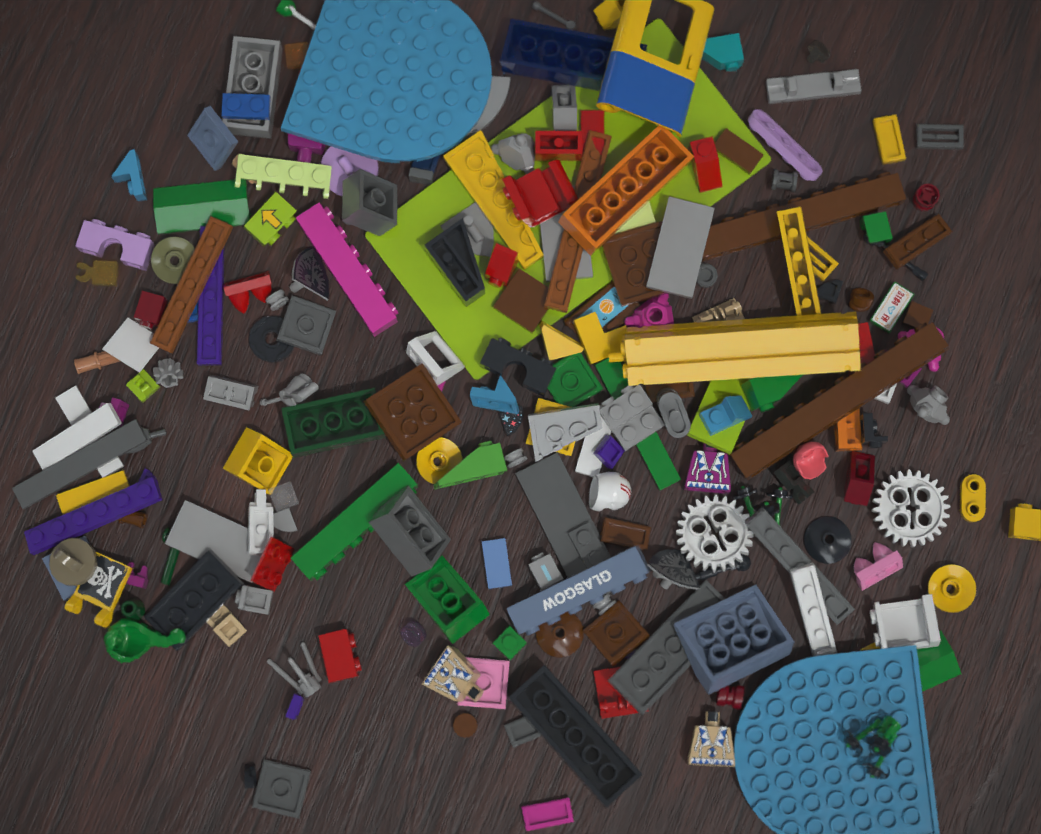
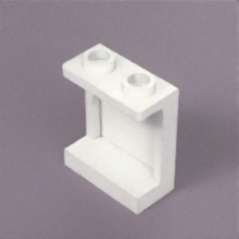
(906, 623)

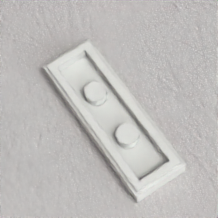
(588, 463)

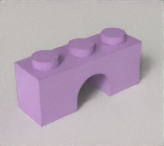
(96, 237)

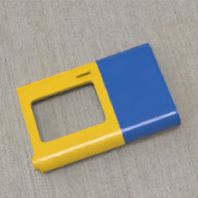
(647, 83)

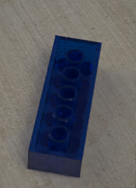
(556, 54)

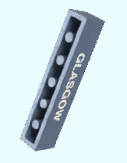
(579, 589)

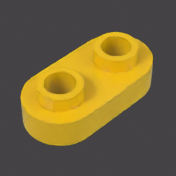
(972, 497)

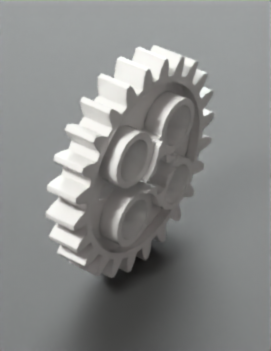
(932, 508)
(696, 542)

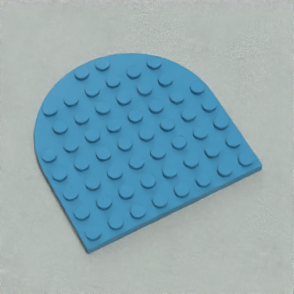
(391, 79)
(796, 757)

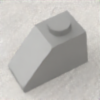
(564, 108)

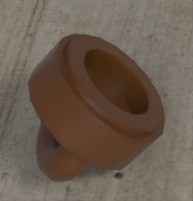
(861, 299)

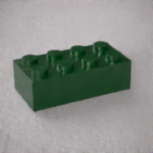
(330, 423)

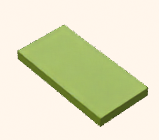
(714, 396)

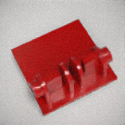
(272, 564)
(611, 701)

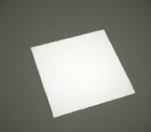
(131, 345)

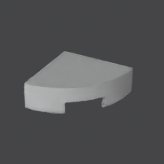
(284, 521)

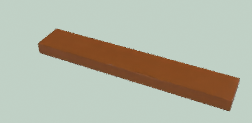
(191, 285)

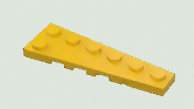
(482, 178)

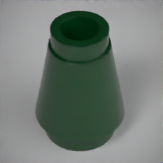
(138, 609)

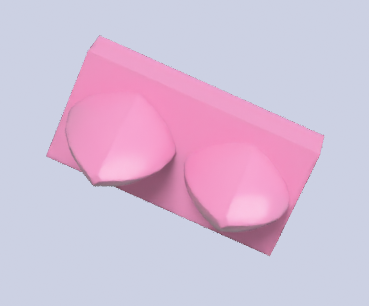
(886, 564)

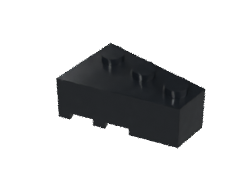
(456, 261)

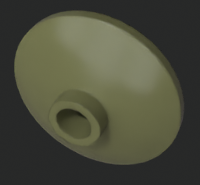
(162, 254)

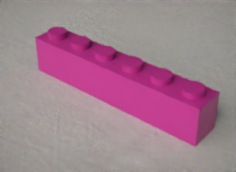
(347, 270)

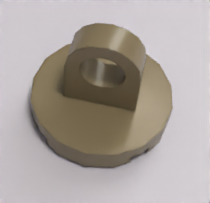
(73, 562)

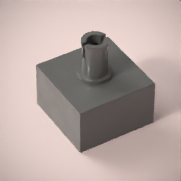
(369, 202)

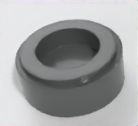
(707, 276)

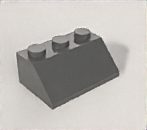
(410, 531)

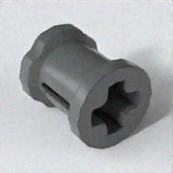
(791, 177)

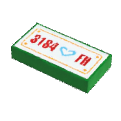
(891, 307)

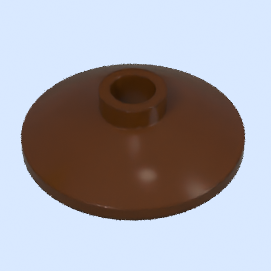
(565, 645)

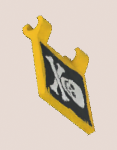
(102, 589)

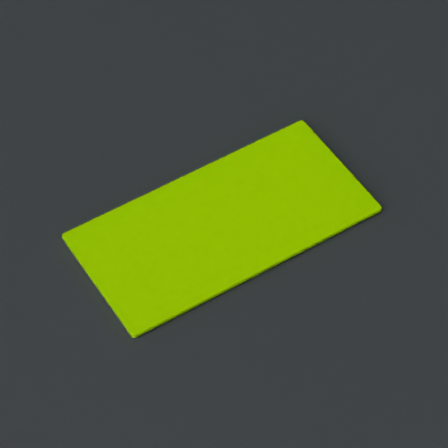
(420, 219)

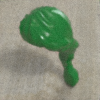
(130, 640)

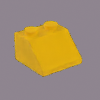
(258, 460)

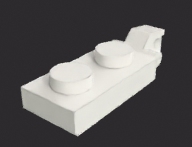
(259, 523)

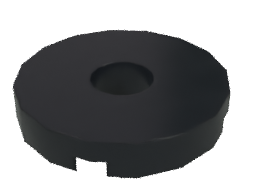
(258, 344)

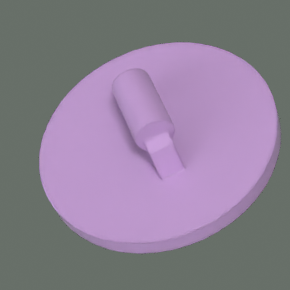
(344, 165)

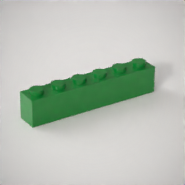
(350, 525)

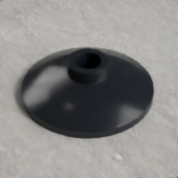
(815, 540)

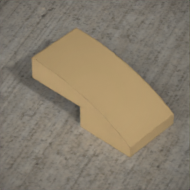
(226, 625)

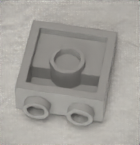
(631, 416)

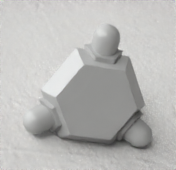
(517, 152)
(929, 403)

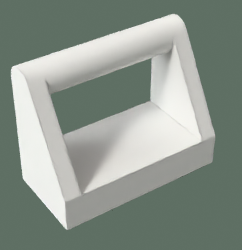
(419, 355)

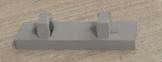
(813, 86)

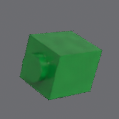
(509, 643)

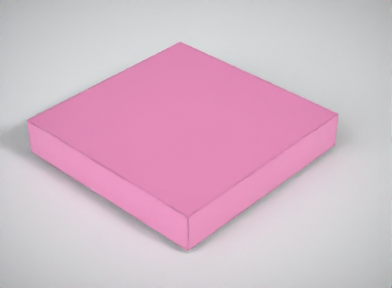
(493, 682)

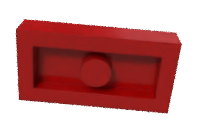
(239, 290)

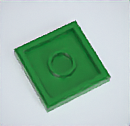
(573, 381)

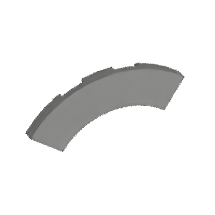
(496, 100)

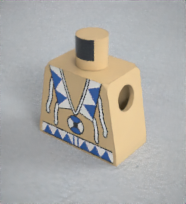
(454, 676)
(711, 743)

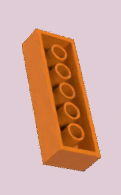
(625, 189)

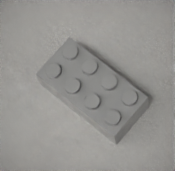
(254, 70)

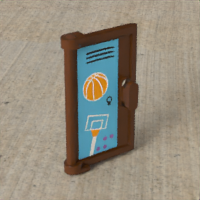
(607, 309)

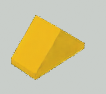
(557, 343)

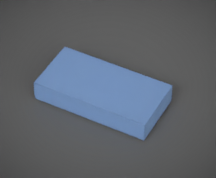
(496, 563)

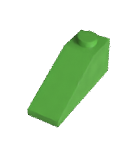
(480, 464)

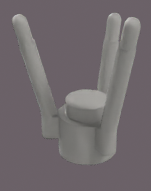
(308, 683)

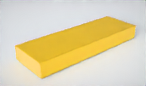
(91, 492)

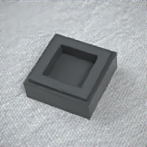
(421, 176)

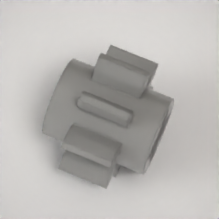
(168, 373)

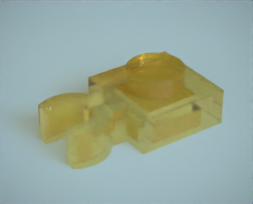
(102, 273)

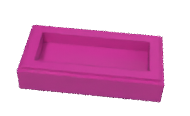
(547, 814)

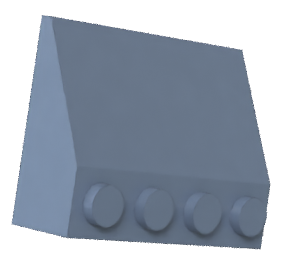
(733, 639)

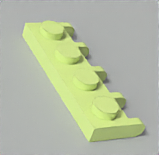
(283, 173)

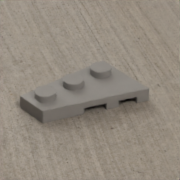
(561, 427)

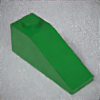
(765, 391)

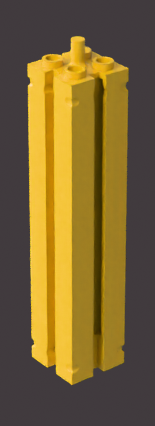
(740, 349)

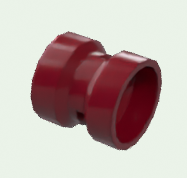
(927, 193)
(730, 696)

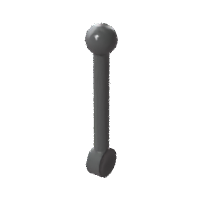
(570, 25)

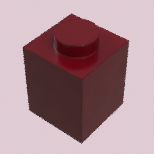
(150, 309)

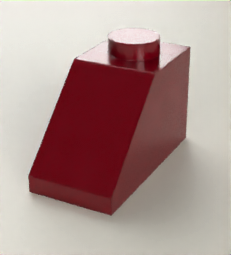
(859, 478)

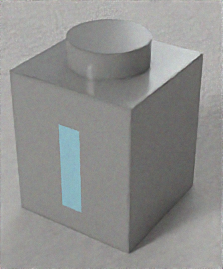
(545, 571)

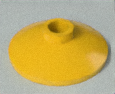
(446, 452)
(963, 585)

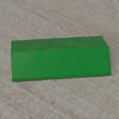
(192, 205)
(937, 664)

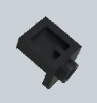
(868, 428)

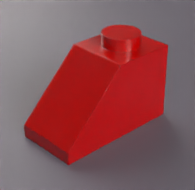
(705, 164)
(501, 266)

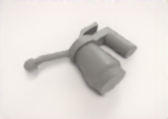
(297, 391)

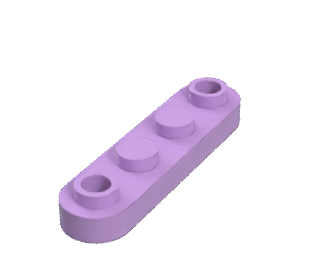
(785, 145)

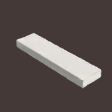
(75, 409)
(77, 436)
(813, 610)

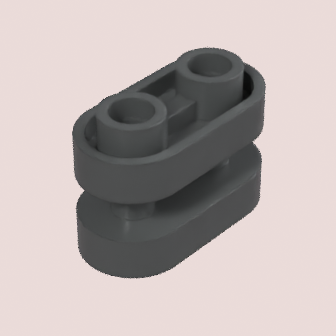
(673, 412)

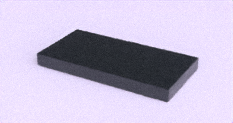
(194, 598)

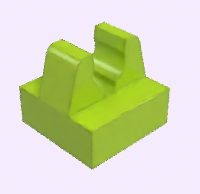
(143, 385)

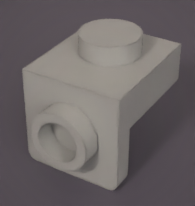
(254, 599)

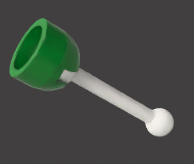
(288, 8)

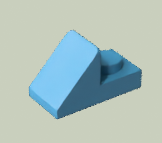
(131, 170)
(500, 399)
(725, 415)

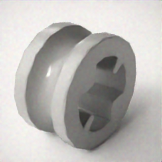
(277, 300)
(515, 458)
(604, 604)

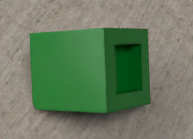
(876, 227)

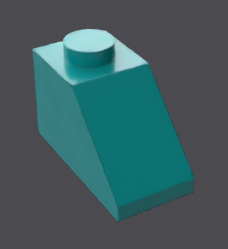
(724, 52)

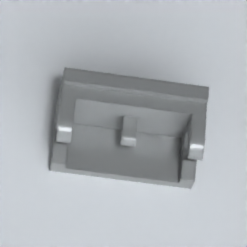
(230, 392)

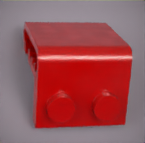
(540, 194)

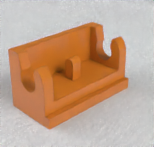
(848, 433)

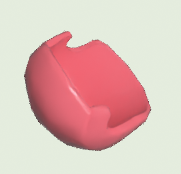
(810, 459)

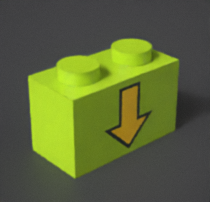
(270, 219)

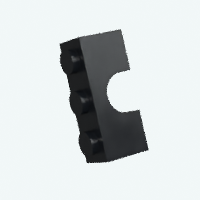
(500, 356)

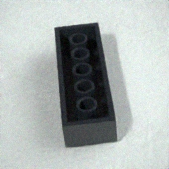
(575, 736)

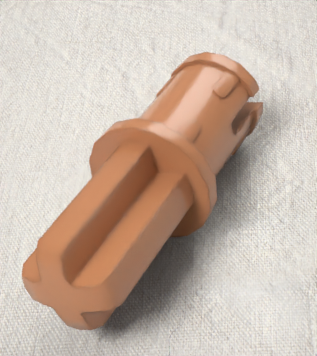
(94, 361)

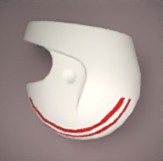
(609, 491)

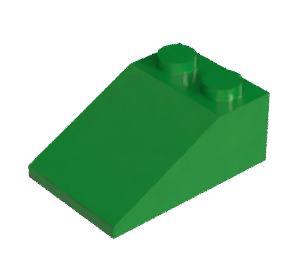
(448, 600)

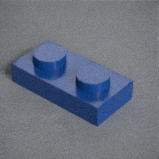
(246, 106)

